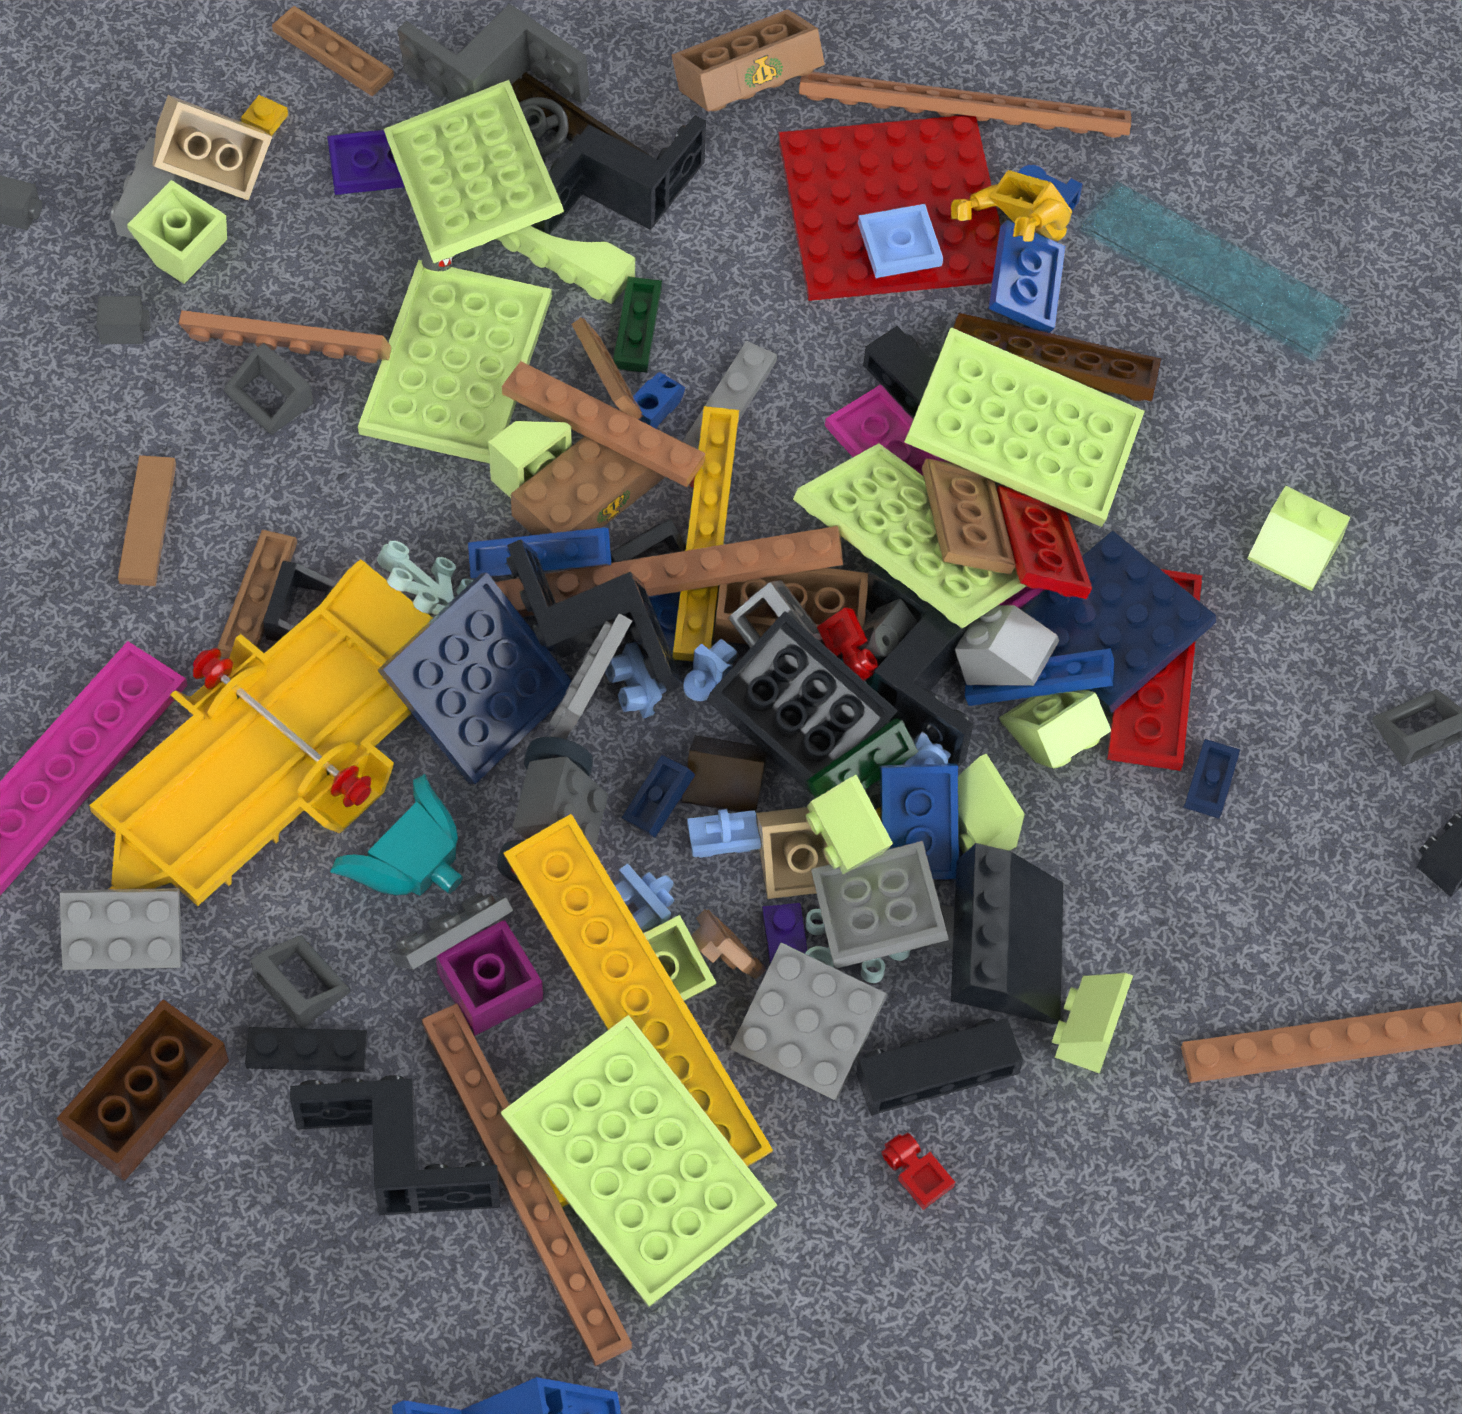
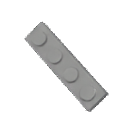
(737, 385)

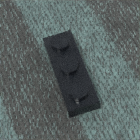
(306, 1049)

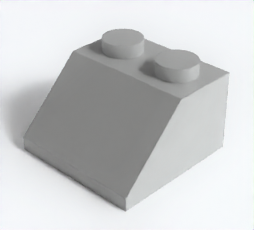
(1005, 648)

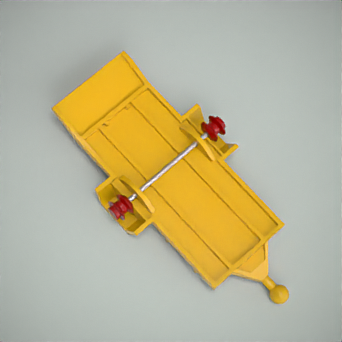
(262, 759)

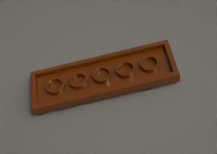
(1082, 361)

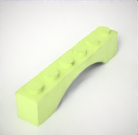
(591, 265)

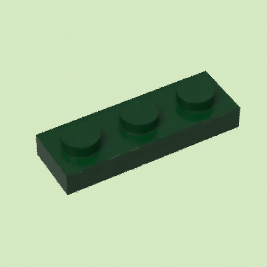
(637, 324)
(885, 747)

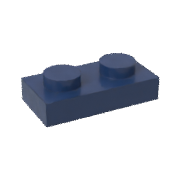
(1212, 778)
(658, 796)

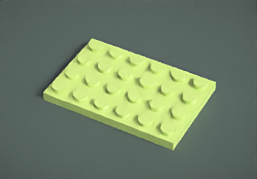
(472, 171)
(449, 361)
(1025, 427)
(889, 518)
(638, 1160)

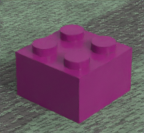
(489, 977)

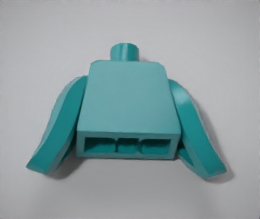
(411, 852)

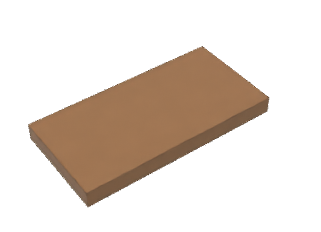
(967, 517)

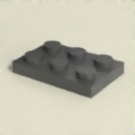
(449, 930)

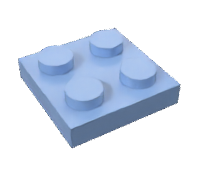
(900, 240)

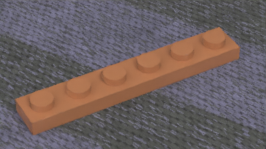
(295, 337)
(604, 423)

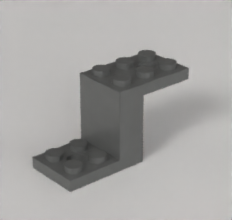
(499, 53)

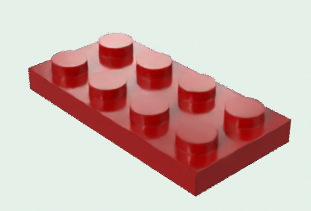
(1043, 545)

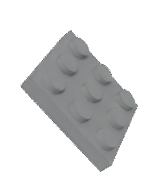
(588, 676)
(880, 906)
(808, 1021)

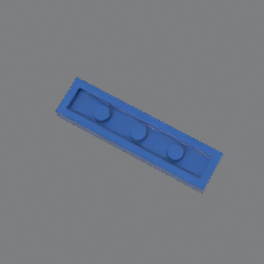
(554, 550)
(1059, 675)

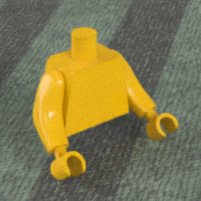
(1026, 200)

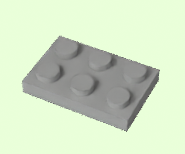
(120, 929)

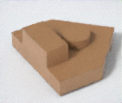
(717, 941)

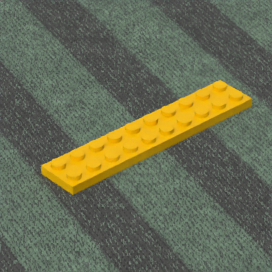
(625, 973)

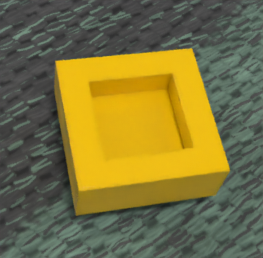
(265, 115)

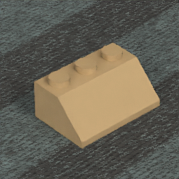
(209, 147)
(789, 852)

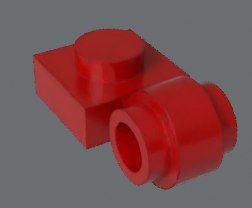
(843, 637)
(923, 1177)

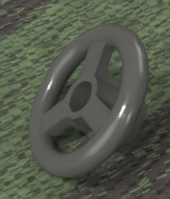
(534, 114)

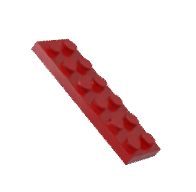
(1154, 720)

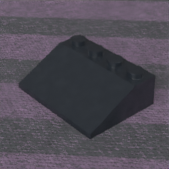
(799, 701)
(1007, 935)

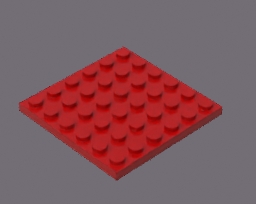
(880, 168)

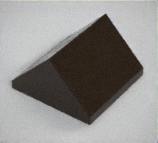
(725, 774)

